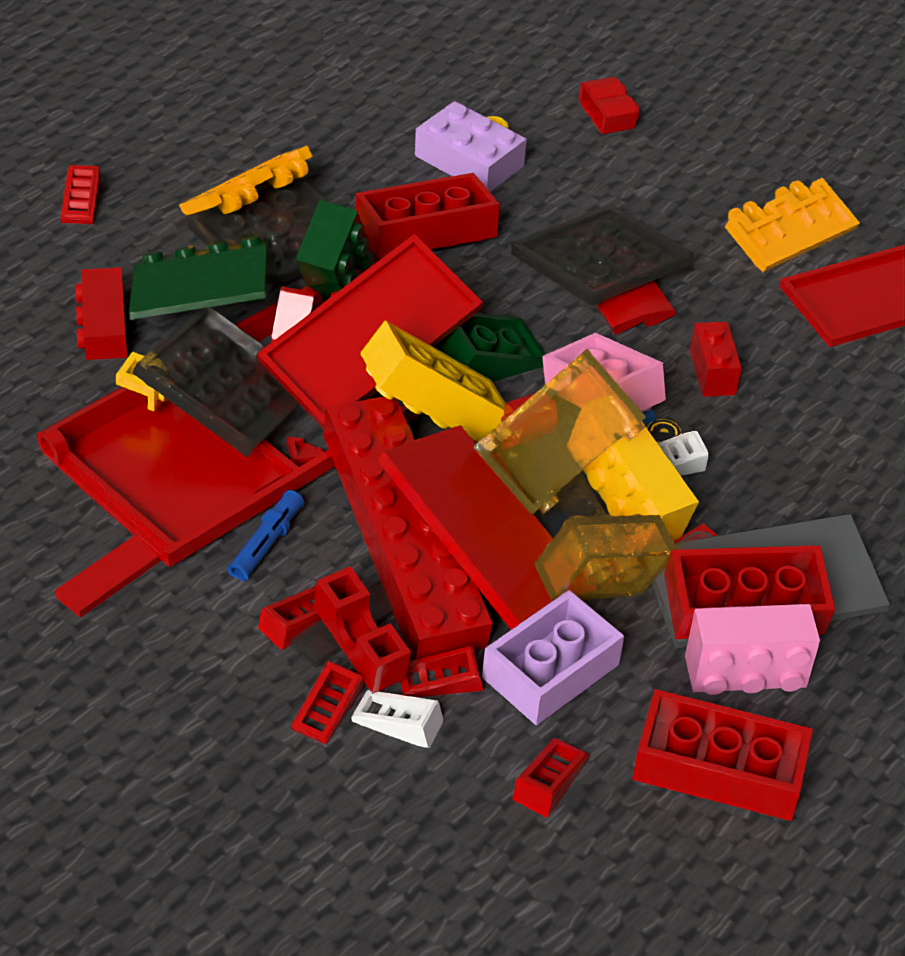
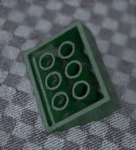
(202, 277)

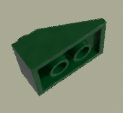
(494, 346)

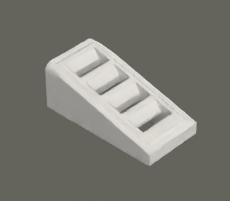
(690, 450)
(418, 729)

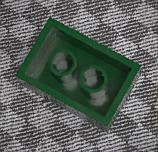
(333, 249)

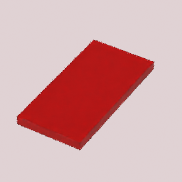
(852, 296)
(321, 353)
(474, 519)

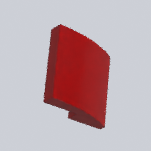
(635, 306)

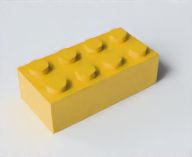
(432, 382)
(641, 480)

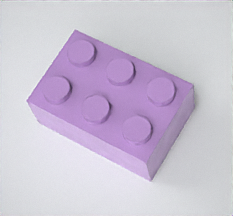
(467, 142)
(552, 657)

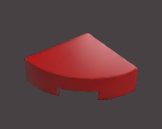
(300, 451)

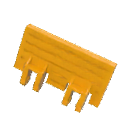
(240, 189)
(790, 223)

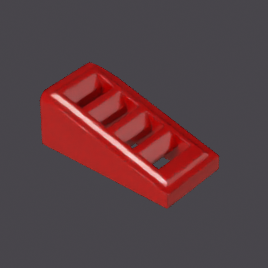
(81, 192)
(279, 627)
(341, 677)
(457, 683)
(539, 795)

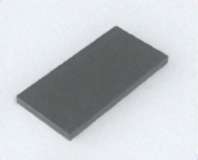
(848, 566)

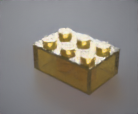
(605, 556)

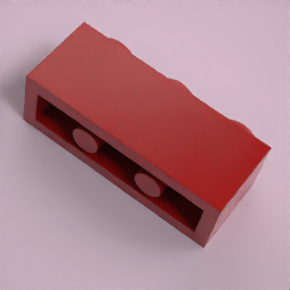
(101, 314)

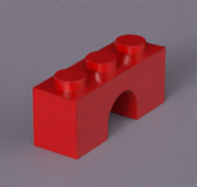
(373, 651)

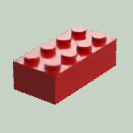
(435, 210)
(745, 580)
(722, 754)

